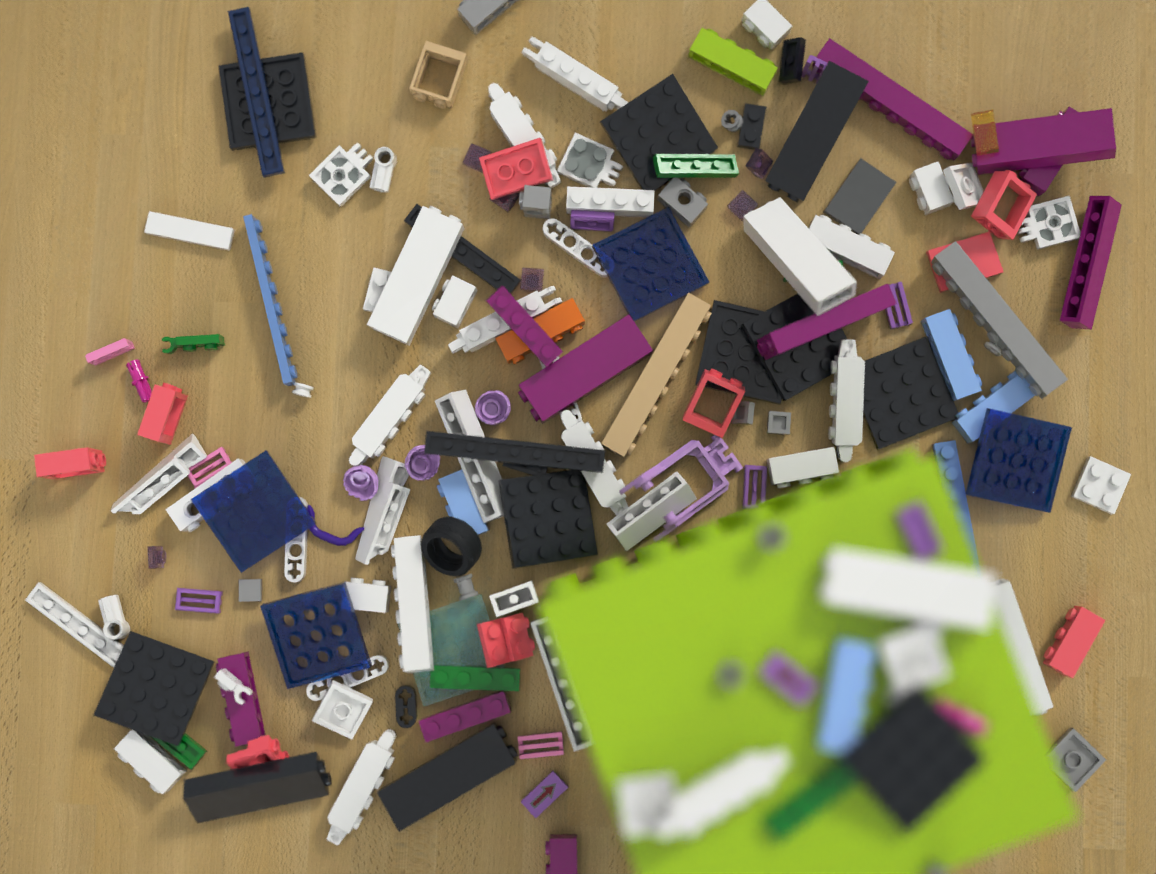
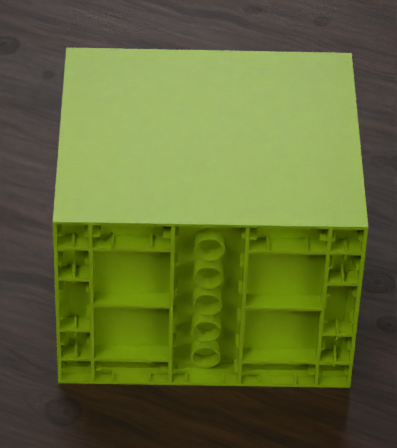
(645, 681)

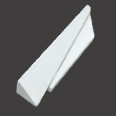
(161, 477)
(383, 510)

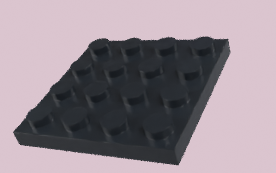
(288, 96)
(657, 124)
(732, 354)
(802, 365)
(905, 393)
(547, 518)
(154, 688)
(911, 758)

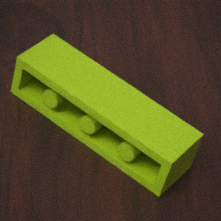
(732, 61)

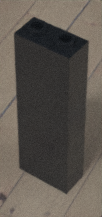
(816, 131)
(447, 776)
(256, 787)

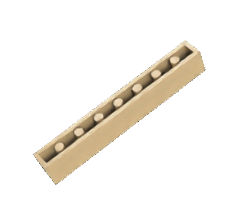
(655, 376)

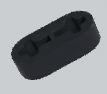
(400, 706)

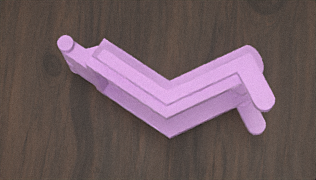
(711, 460)

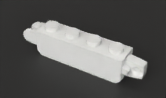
(575, 76)
(517, 126)
(488, 328)
(847, 399)
(388, 414)
(602, 484)
(360, 785)
(719, 791)

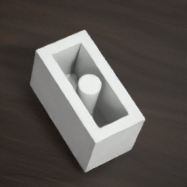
(766, 24)
(931, 188)
(454, 301)
(369, 597)
(514, 598)

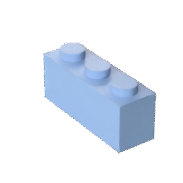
(461, 501)

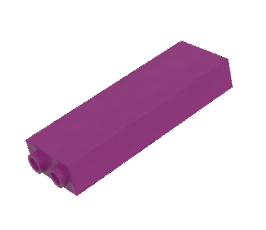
(1050, 141)
(825, 323)
(584, 369)

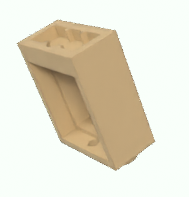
(443, 54)

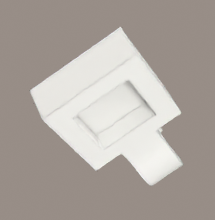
(229, 682)

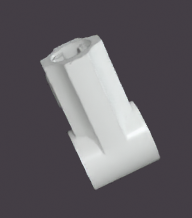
(382, 172)
(112, 615)

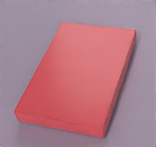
(515, 167)
(979, 250)

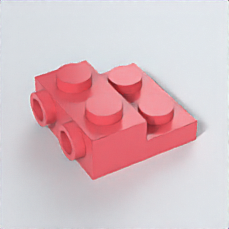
(506, 639)
(259, 751)

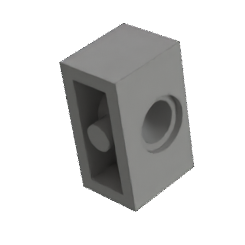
(536, 201)
(686, 213)

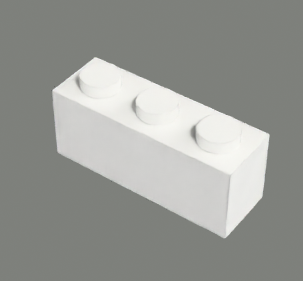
(802, 467)
(150, 761)

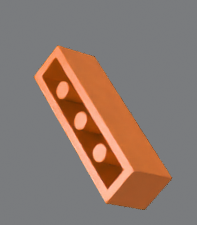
(554, 322)

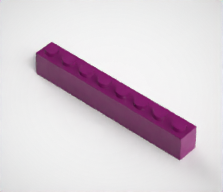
(900, 104)

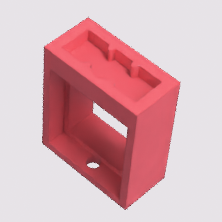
(993, 192)
(163, 413)
(704, 422)
(70, 463)

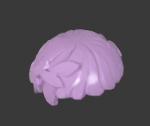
(492, 407)
(421, 465)
(361, 482)

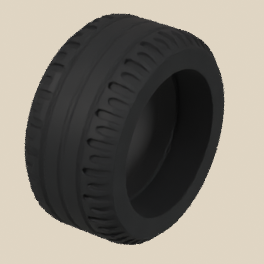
(444, 559)

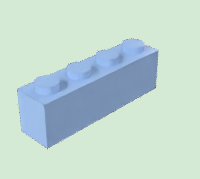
(951, 354)
(1004, 398)
(844, 694)

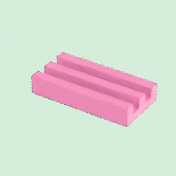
(109, 351)
(225, 458)
(522, 755)

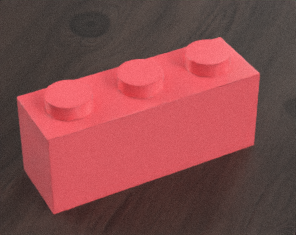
(1073, 641)

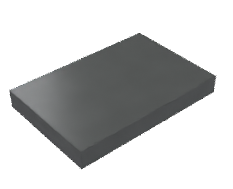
(860, 197)

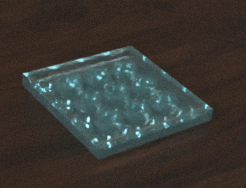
(454, 644)

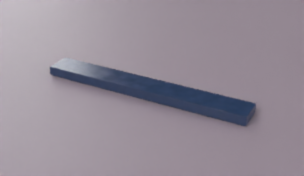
(256, 92)

